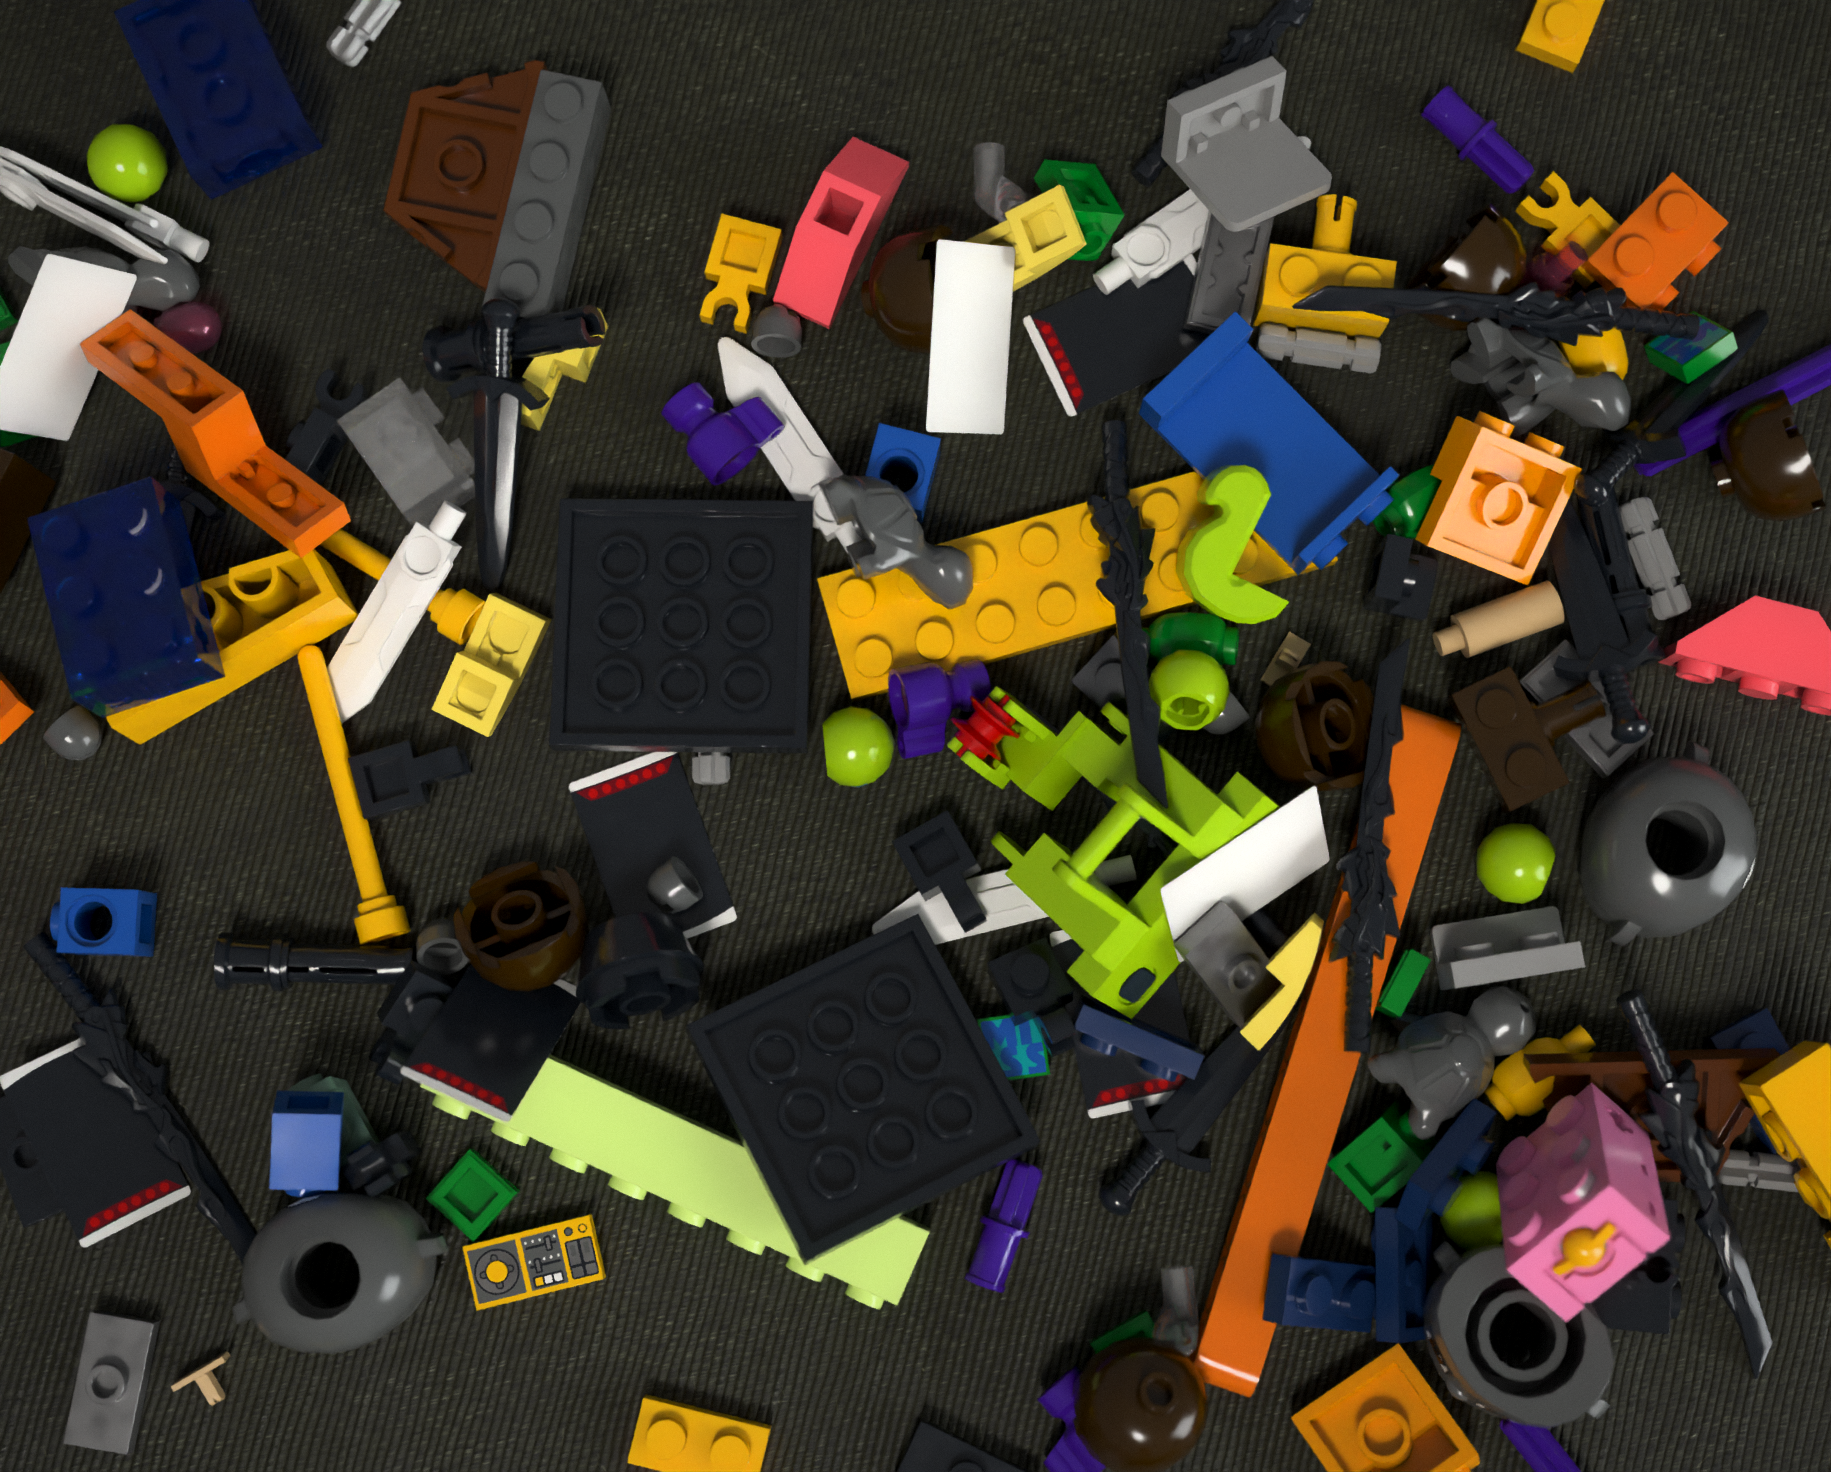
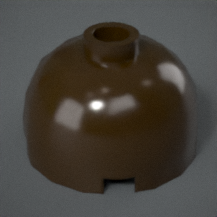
(1482, 262)
(903, 288)
(1767, 462)
(1316, 727)
(523, 926)
(1139, 1405)

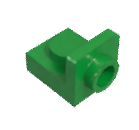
(1090, 199)
(1381, 1157)

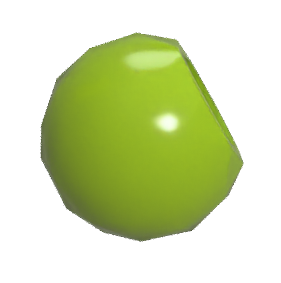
(127, 162)
(1189, 689)
(857, 746)
(1515, 862)
(1475, 1212)

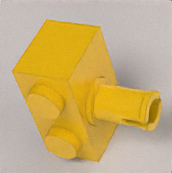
(1298, 272)

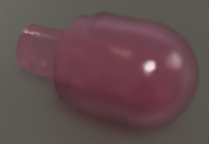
(1555, 271)
(191, 325)

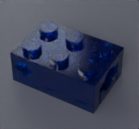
(219, 88)
(125, 597)

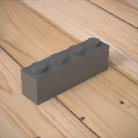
(549, 194)

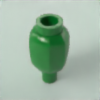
(1410, 505)
(1193, 632)

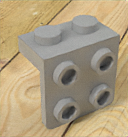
(1238, 150)

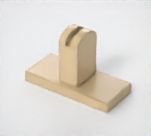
(1286, 659)
(205, 1379)

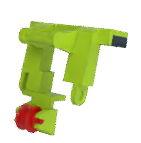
(1123, 945)

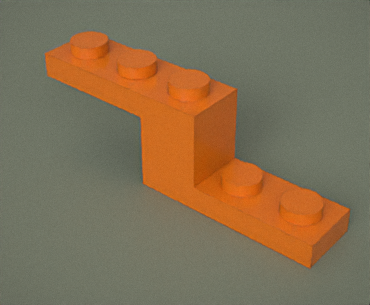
(215, 433)

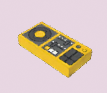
(534, 1262)

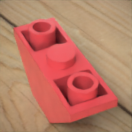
(838, 230)
(1764, 649)

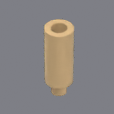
(1501, 621)

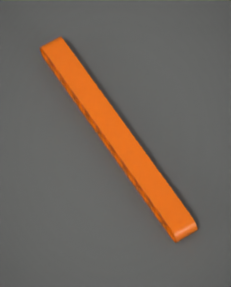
(1313, 1083)

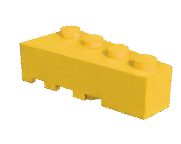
(259, 620)
(1795, 1111)

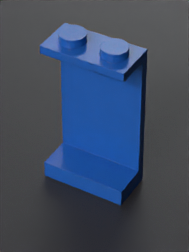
(1237, 410)

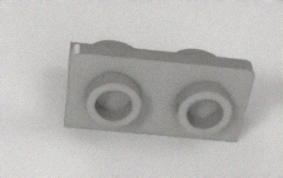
(1502, 948)

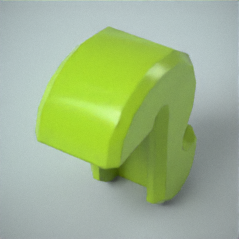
(1216, 544)

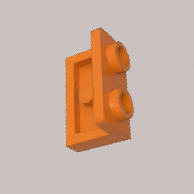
(1656, 244)

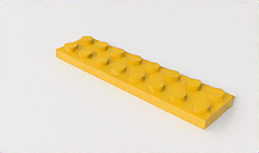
(1027, 591)

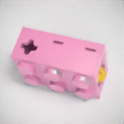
(1579, 1201)

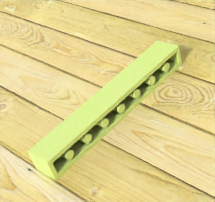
(693, 1169)

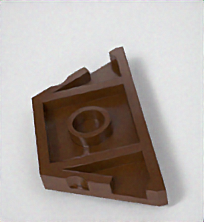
(460, 166)
(1624, 1077)

